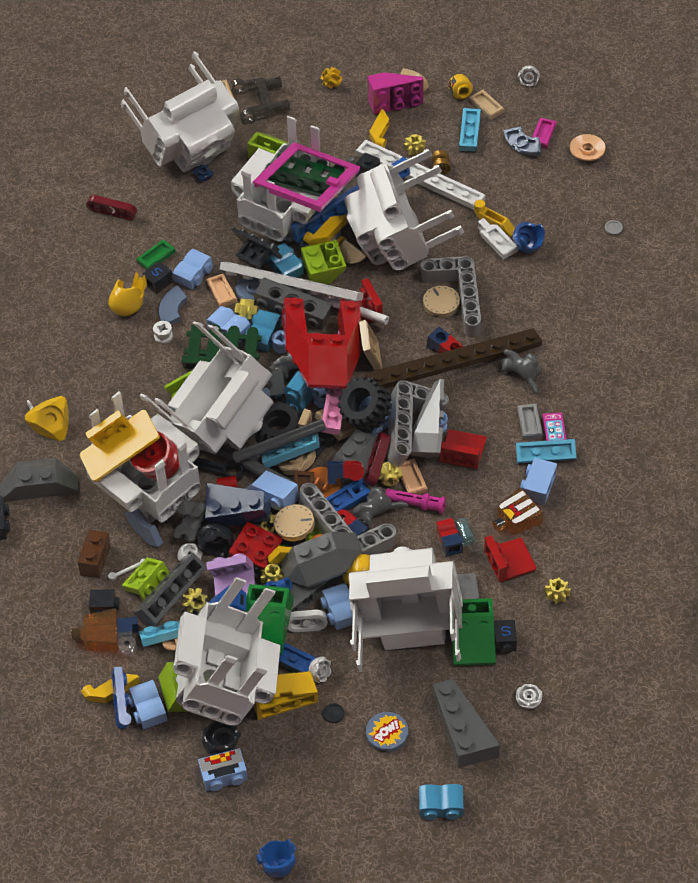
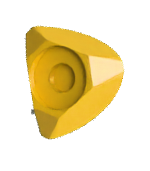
(49, 418)

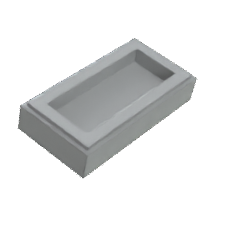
(529, 421)

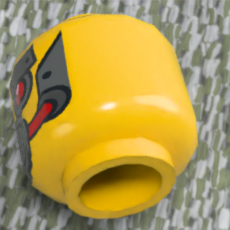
(460, 86)

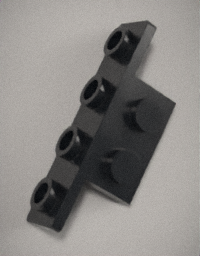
(254, 250)

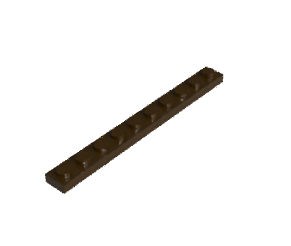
(455, 358)

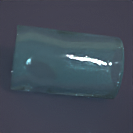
(465, 531)

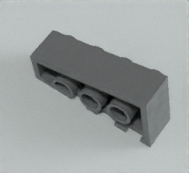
(464, 728)

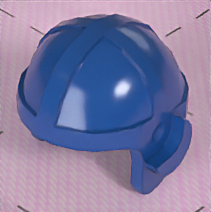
(528, 237)
(277, 858)

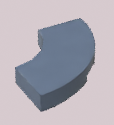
(521, 143)
(171, 304)
(147, 531)

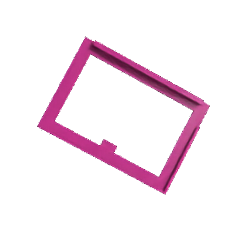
(319, 204)

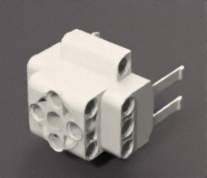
(192, 125)
(262, 210)
(385, 221)
(220, 398)
(163, 499)
(405, 601)
(229, 654)

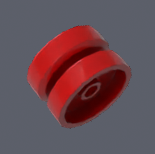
(162, 449)

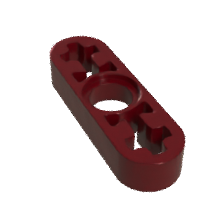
(101, 205)
(376, 459)

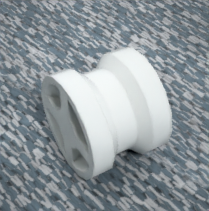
(162, 332)

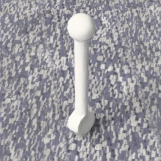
(112, 576)

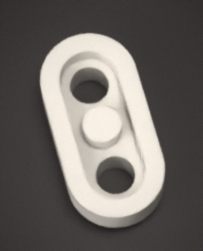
(307, 621)

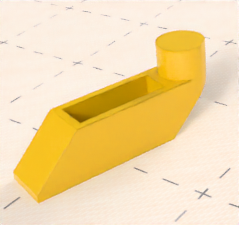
(379, 129)
(493, 217)
(326, 231)
(104, 692)

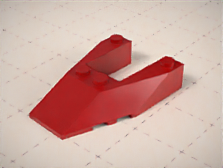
(323, 358)

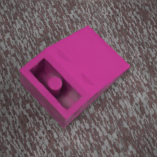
(394, 91)

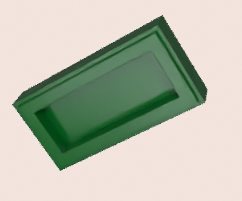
(157, 253)

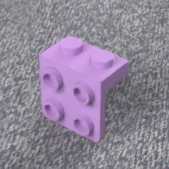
(228, 569)

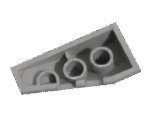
(426, 430)

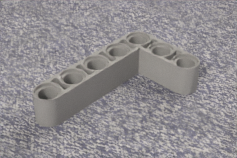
(463, 271)
(405, 399)
(328, 520)

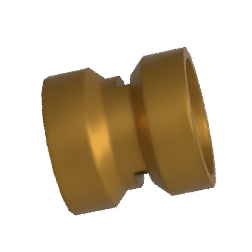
(442, 159)

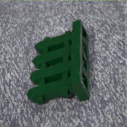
(299, 180)
(195, 354)

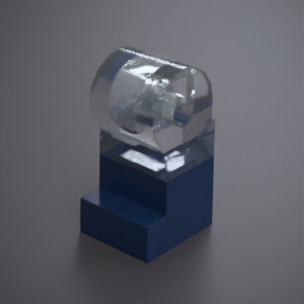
(125, 635)

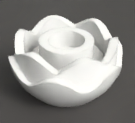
(528, 81)
(189, 548)
(320, 669)
(529, 690)

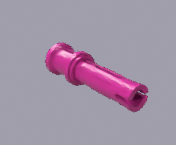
(424, 501)

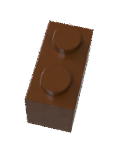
(94, 553)

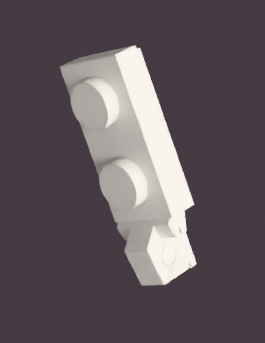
(497, 239)

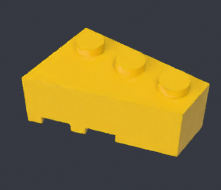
(292, 692)

